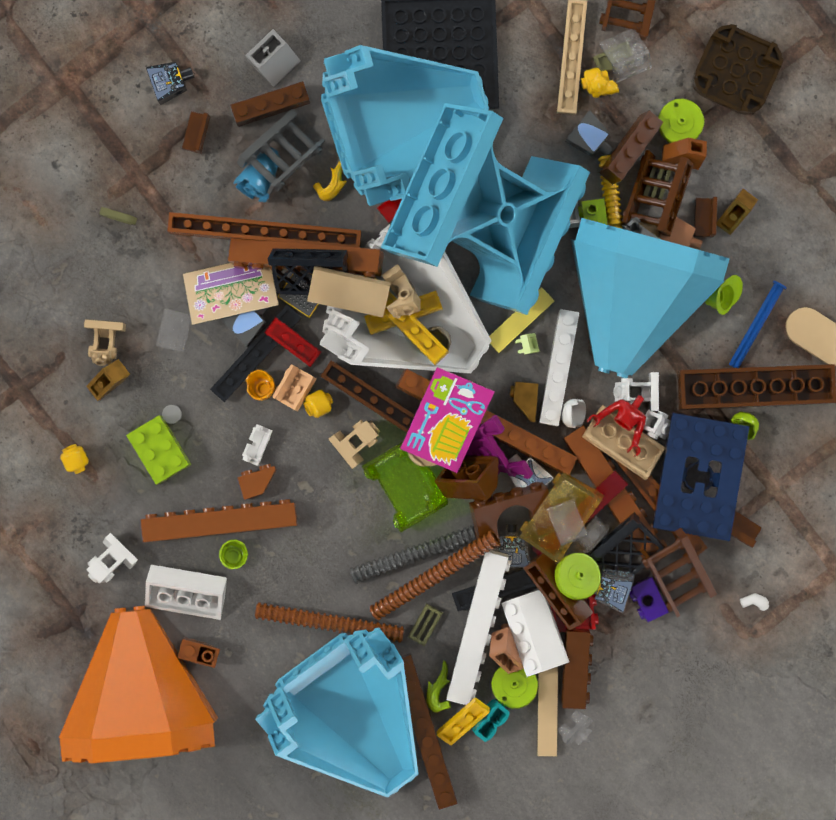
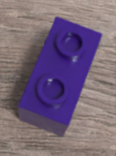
(656, 608)

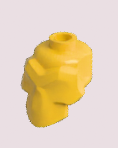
(598, 83)

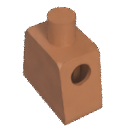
(683, 235)
(504, 650)

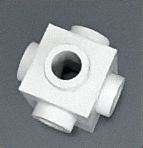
(657, 424)

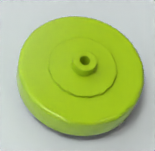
(681, 120)
(577, 576)
(514, 689)

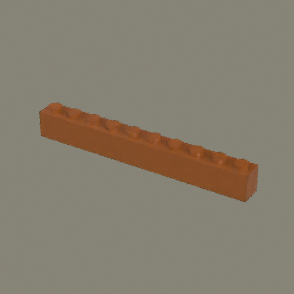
(235, 228)
(511, 436)

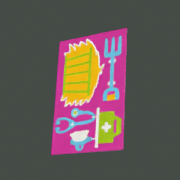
(447, 420)

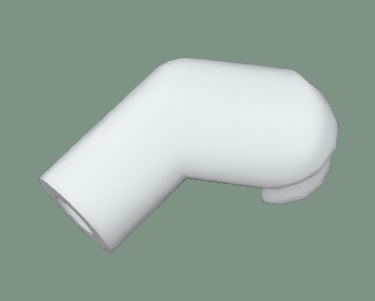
(756, 599)

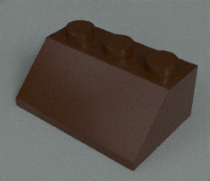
(474, 480)

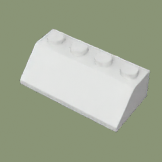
(185, 592)
(535, 633)

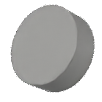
(172, 414)

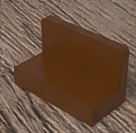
(196, 132)
(705, 217)
(745, 530)

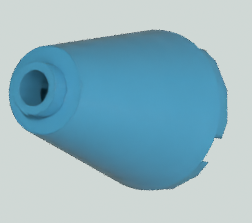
(252, 183)

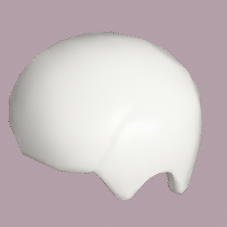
(573, 413)

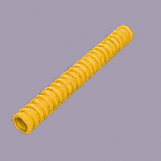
(611, 198)

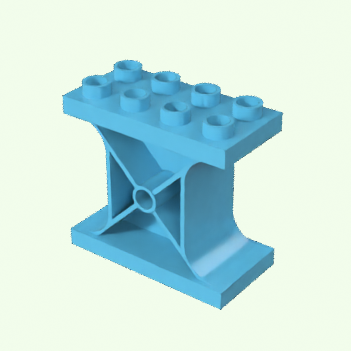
(482, 206)

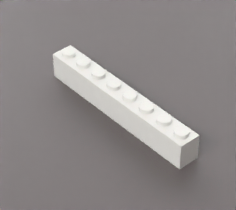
(477, 627)

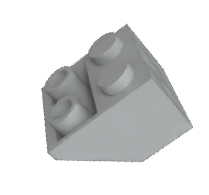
(273, 58)

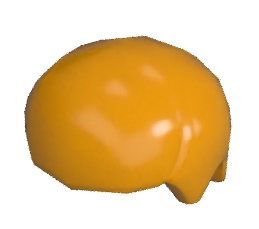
(260, 385)

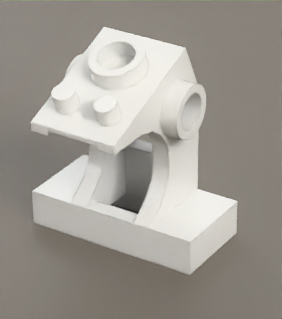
(649, 390)
(99, 571)

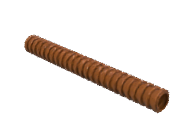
(434, 575)
(324, 621)

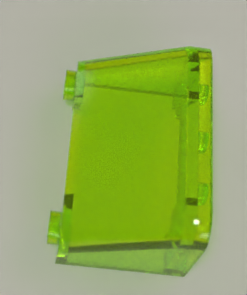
(407, 485)

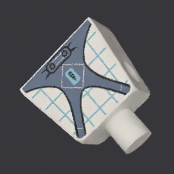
(539, 473)

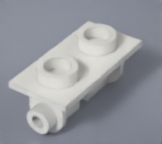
(260, 438)

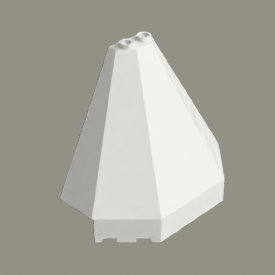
(351, 341)

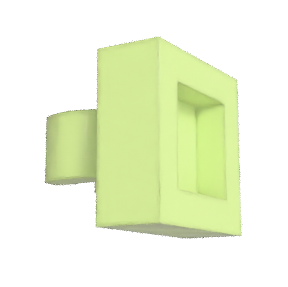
(529, 343)

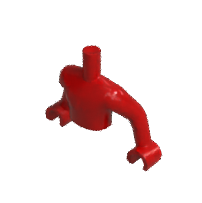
(627, 417)

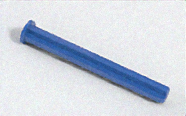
(757, 324)

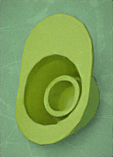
(726, 294)

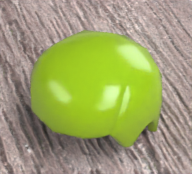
(747, 419)
(233, 554)

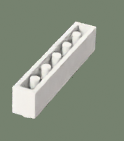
(558, 367)

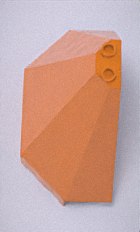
(136, 697)

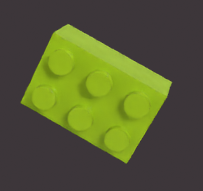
(158, 450)

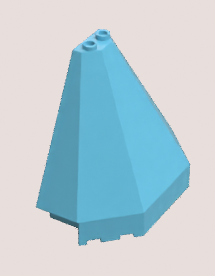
(385, 111)
(638, 291)
(346, 714)

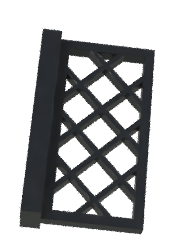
(306, 258)
(621, 534)

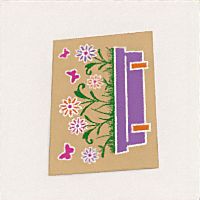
(228, 291)

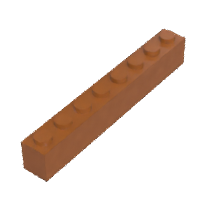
(256, 253)
(598, 470)
(219, 522)

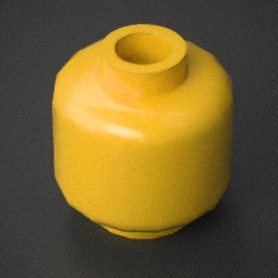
(318, 403)
(74, 459)

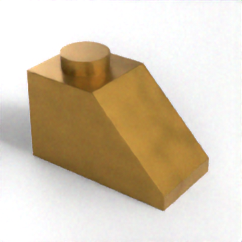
(737, 211)
(108, 379)
(525, 398)

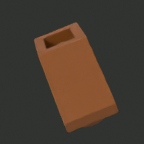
(688, 148)
(256, 483)
(198, 652)

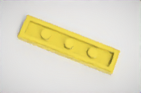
(518, 322)

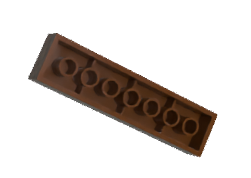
(756, 386)

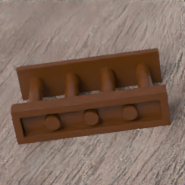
(640, 27)
(676, 192)
(689, 557)

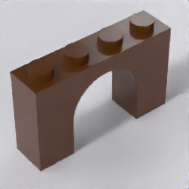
(486, 512)

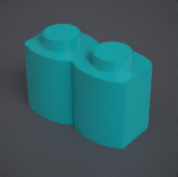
(487, 727)

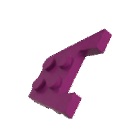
(485, 445)

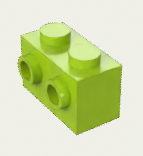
(593, 210)

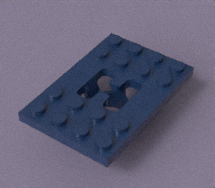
(707, 442)

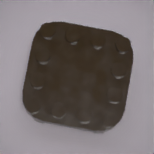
(737, 69)

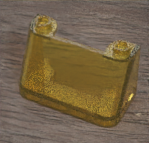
(540, 531)

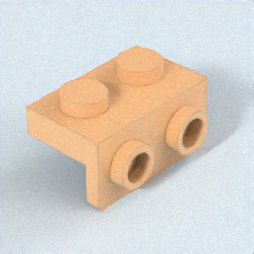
(294, 387)

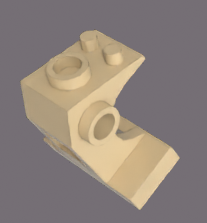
(402, 287)
(105, 330)
(365, 431)

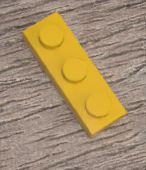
(463, 721)

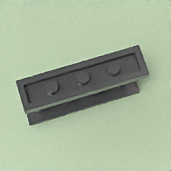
(275, 134)

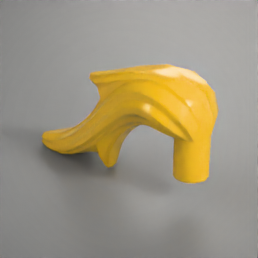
(334, 187)

